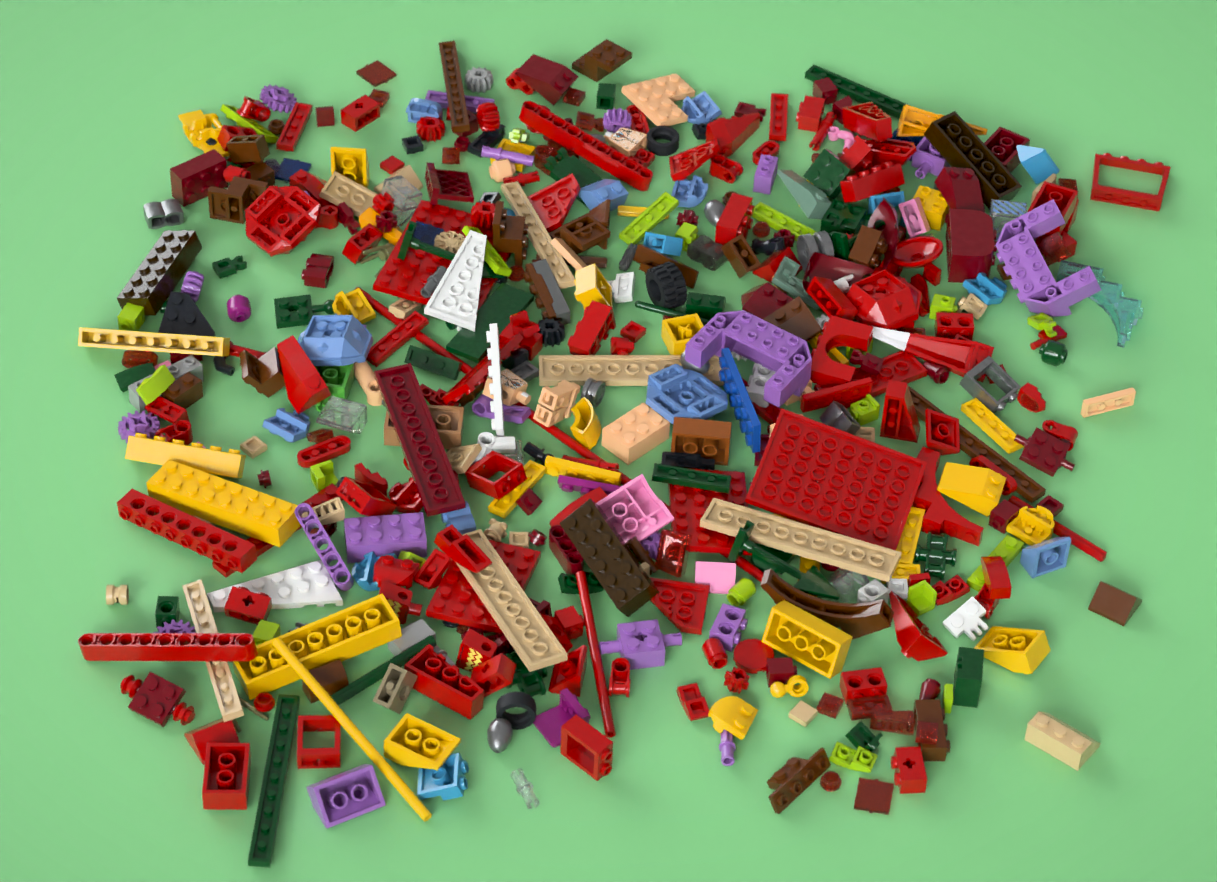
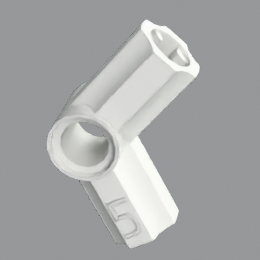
(490, 443)

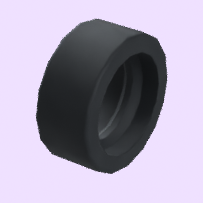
(662, 132)
(520, 700)

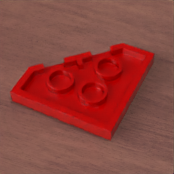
(688, 161)
(555, 202)
(682, 603)

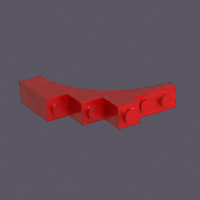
(938, 515)

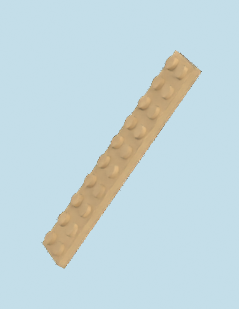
(611, 369)
(803, 540)
(513, 610)

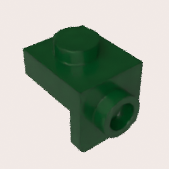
(863, 737)

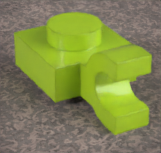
(519, 135)
(1042, 321)

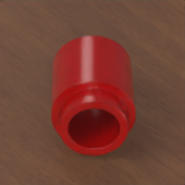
(232, 171)
(715, 653)

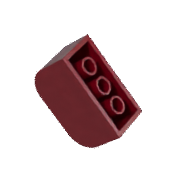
(969, 244)

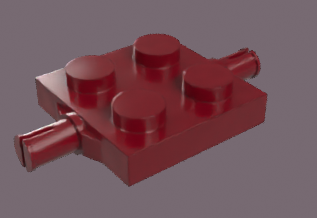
(1044, 452)

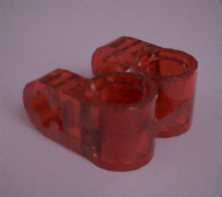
(542, 152)

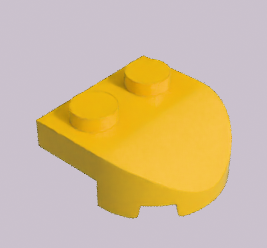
(353, 304)
(1032, 525)
(732, 715)

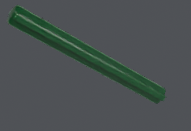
(379, 672)

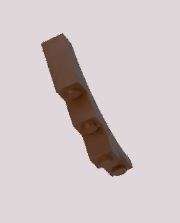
(853, 619)

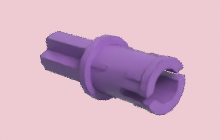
(727, 748)

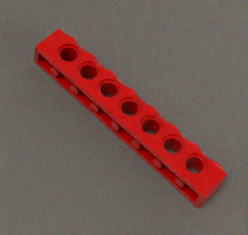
(187, 531)

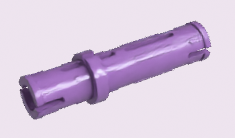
(514, 157)

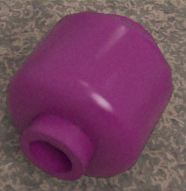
(238, 307)

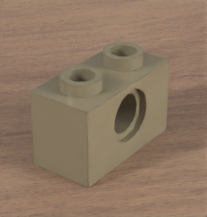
(395, 688)

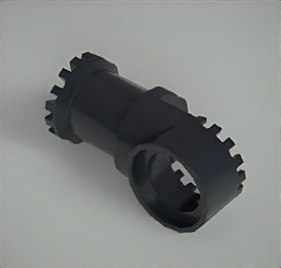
(768, 246)

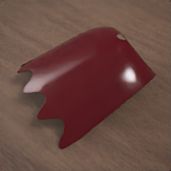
(887, 213)
(834, 269)

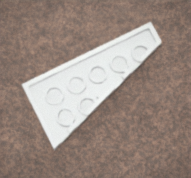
(459, 289)
(288, 588)

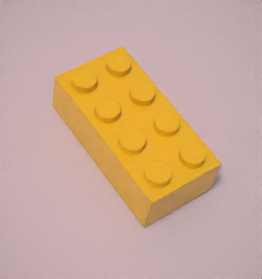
(807, 639)

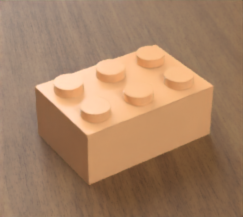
(635, 433)

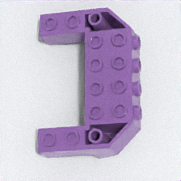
(1030, 270)
(759, 343)

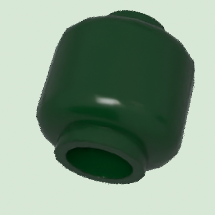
(1053, 352)

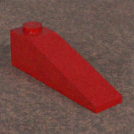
(732, 132)
(312, 184)
(301, 377)
(912, 633)

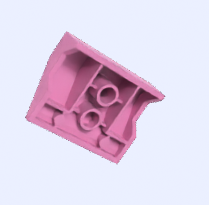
(635, 510)

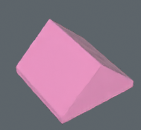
(716, 574)

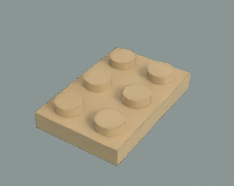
(342, 189)

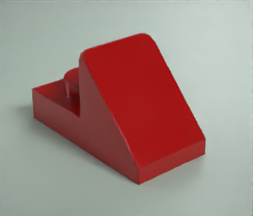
(433, 569)

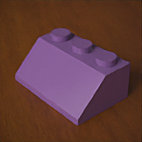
(346, 795)

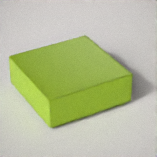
(947, 698)

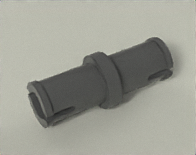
(432, 282)

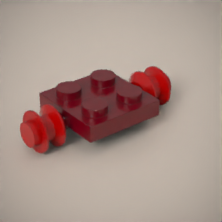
(157, 699)

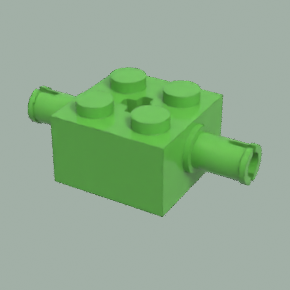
(338, 380)

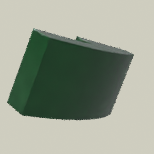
(133, 375)
(569, 585)

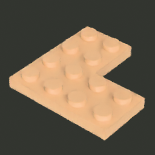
(657, 98)

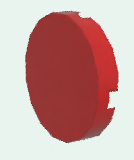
(752, 655)

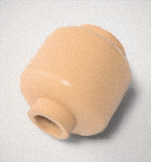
(501, 169)

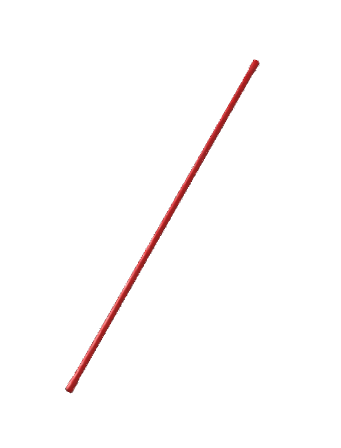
(553, 430)

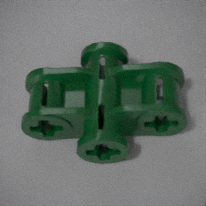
(936, 555)
(527, 682)

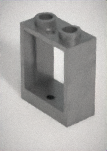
(998, 376)

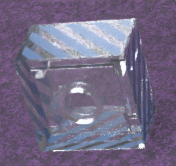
(1004, 212)

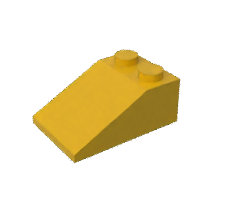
(351, 163)
(972, 486)
(1015, 648)
(419, 744)

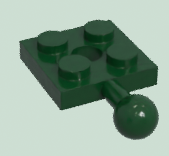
(304, 309)

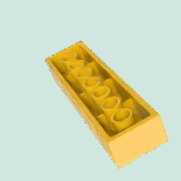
(224, 503)
(320, 642)

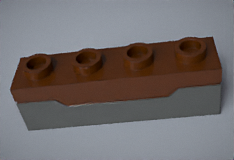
(546, 291)

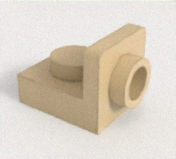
(972, 305)

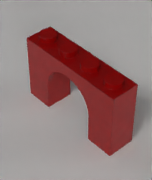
(838, 333)

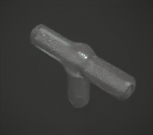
(519, 454)

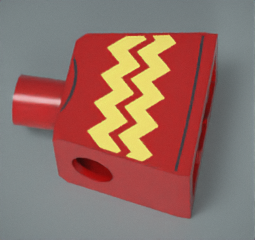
(400, 601)
(475, 650)

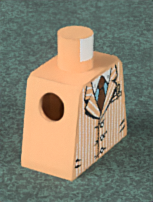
(626, 141)
(512, 388)

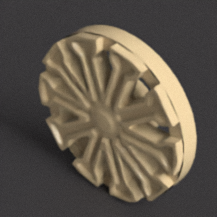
(449, 244)

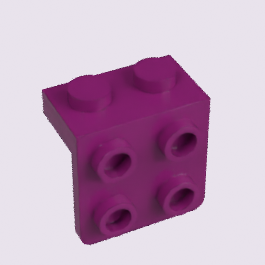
(550, 721)

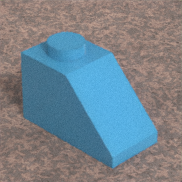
(663, 243)

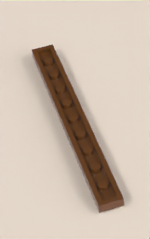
(454, 87)
(974, 447)

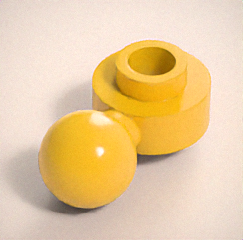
(779, 689)

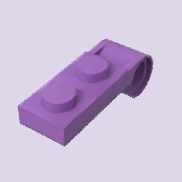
(512, 413)

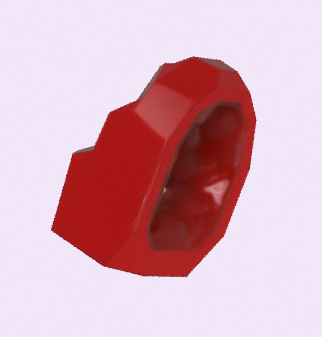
(1031, 398)

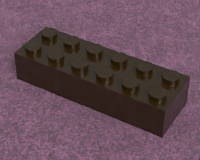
(965, 150)
(161, 270)
(609, 557)

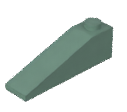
(809, 197)

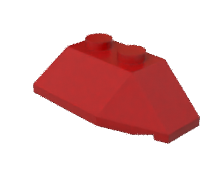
(891, 150)

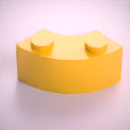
(586, 424)

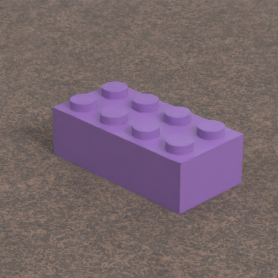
(385, 535)

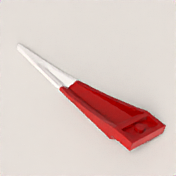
(954, 354)

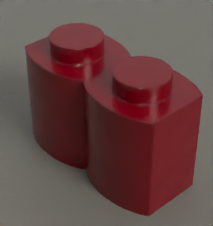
(318, 270)

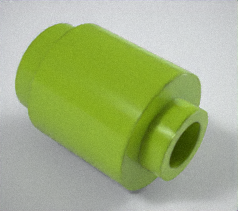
(741, 592)

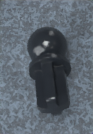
(536, 452)

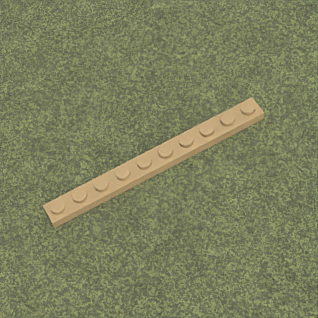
(538, 234)
(218, 670)

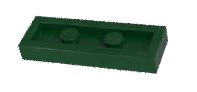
(433, 362)

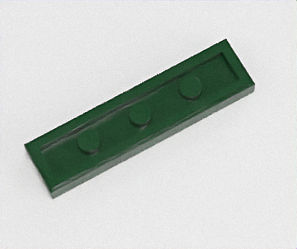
(691, 478)

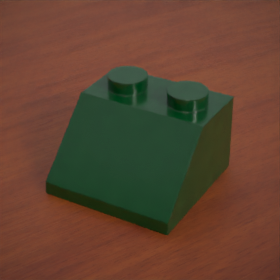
(705, 305)

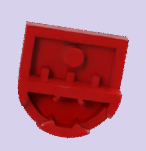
(406, 497)
(395, 571)

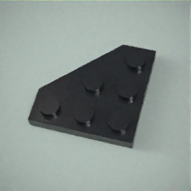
(184, 317)

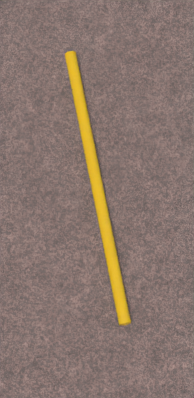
(352, 730)

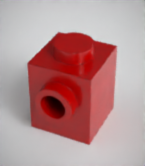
(570, 621)

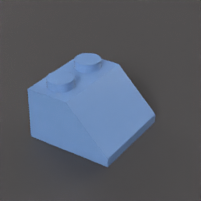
(602, 190)
(1045, 556)

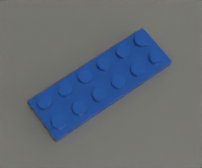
(740, 400)

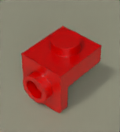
(521, 323)
(621, 346)

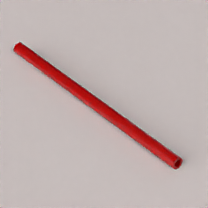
(595, 655)

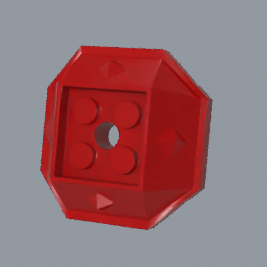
(281, 219)
(885, 300)

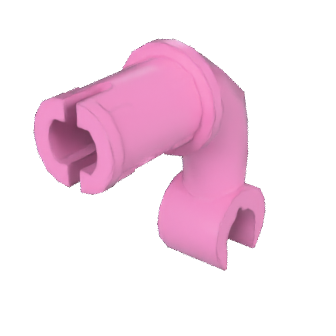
(835, 134)

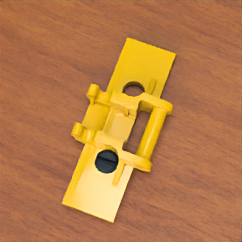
(200, 132)

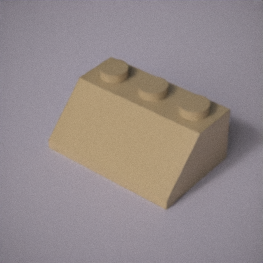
(1060, 740)

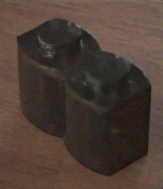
(706, 252)

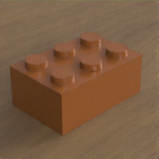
(702, 437)

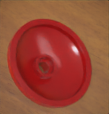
(917, 251)

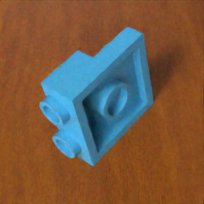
(446, 782)

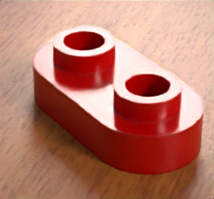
(767, 148)

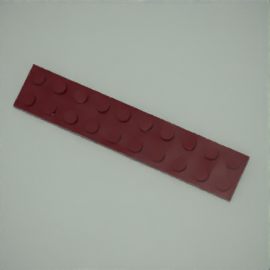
(419, 440)

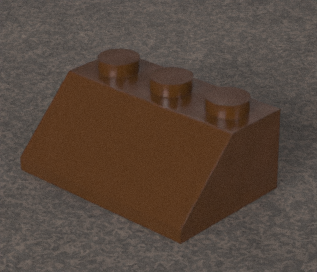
(795, 319)

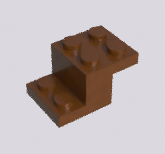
(601, 60)
(232, 202)
(510, 233)
(581, 233)
(263, 373)

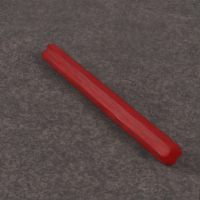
(1062, 531)

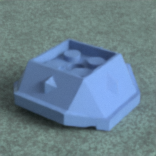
(335, 340)
(684, 394)

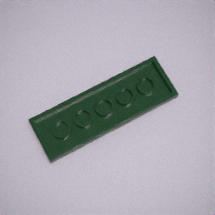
(497, 309)

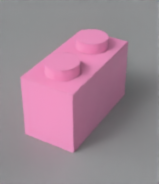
(914, 217)

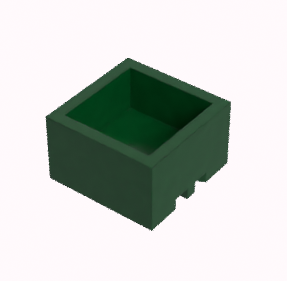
(843, 218)
(968, 677)

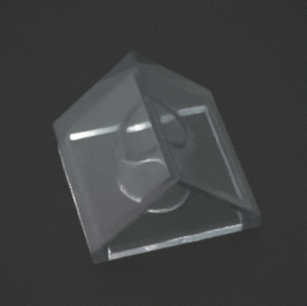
(847, 584)

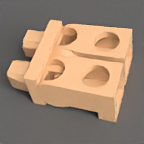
(556, 403)

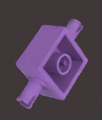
(927, 159)
(641, 643)

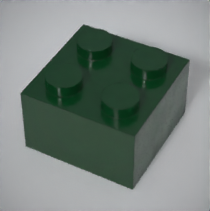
(828, 172)

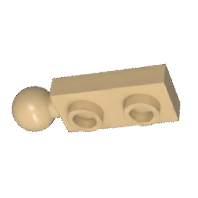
(404, 308)

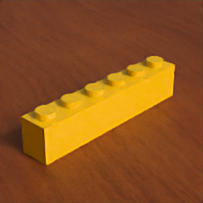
(195, 456)

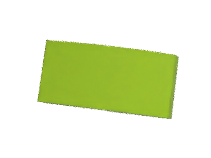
(155, 385)
(857, 760)

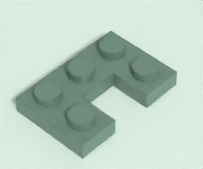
(786, 280)

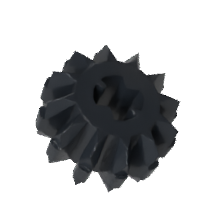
(552, 332)

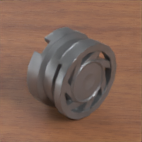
(593, 391)

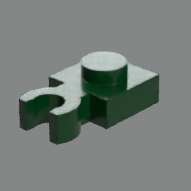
(228, 267)

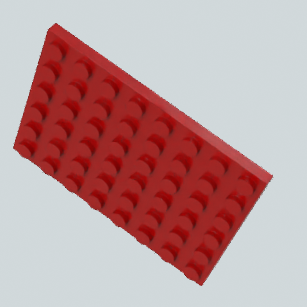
(409, 276)
(835, 481)

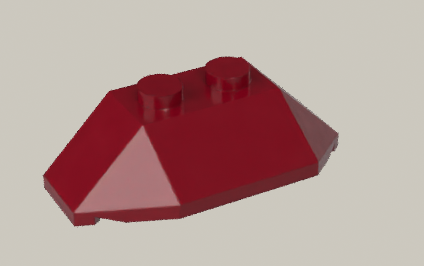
(764, 300)

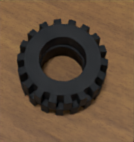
(666, 286)

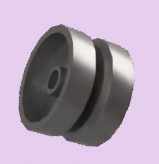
(808, 244)

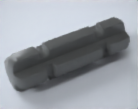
(627, 257)

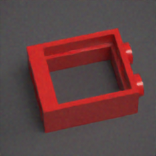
(494, 462)
(367, 498)
(586, 747)
(308, 757)

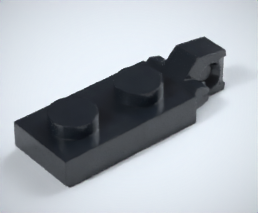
(487, 139)
(687, 460)

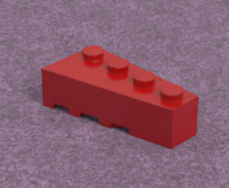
(868, 121)
(872, 181)
(445, 683)

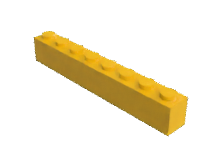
(154, 341)

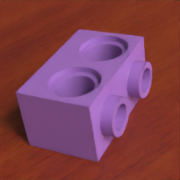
(765, 174)
(729, 625)

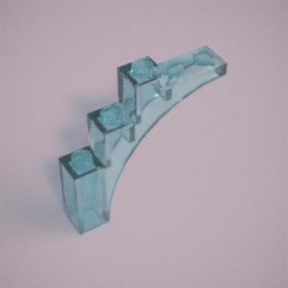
(1122, 310)

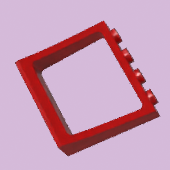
(1124, 196)

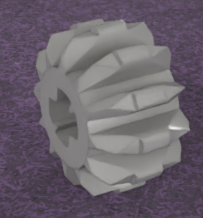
(479, 80)

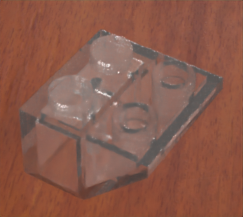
(405, 196)
(343, 415)

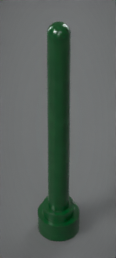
(665, 311)

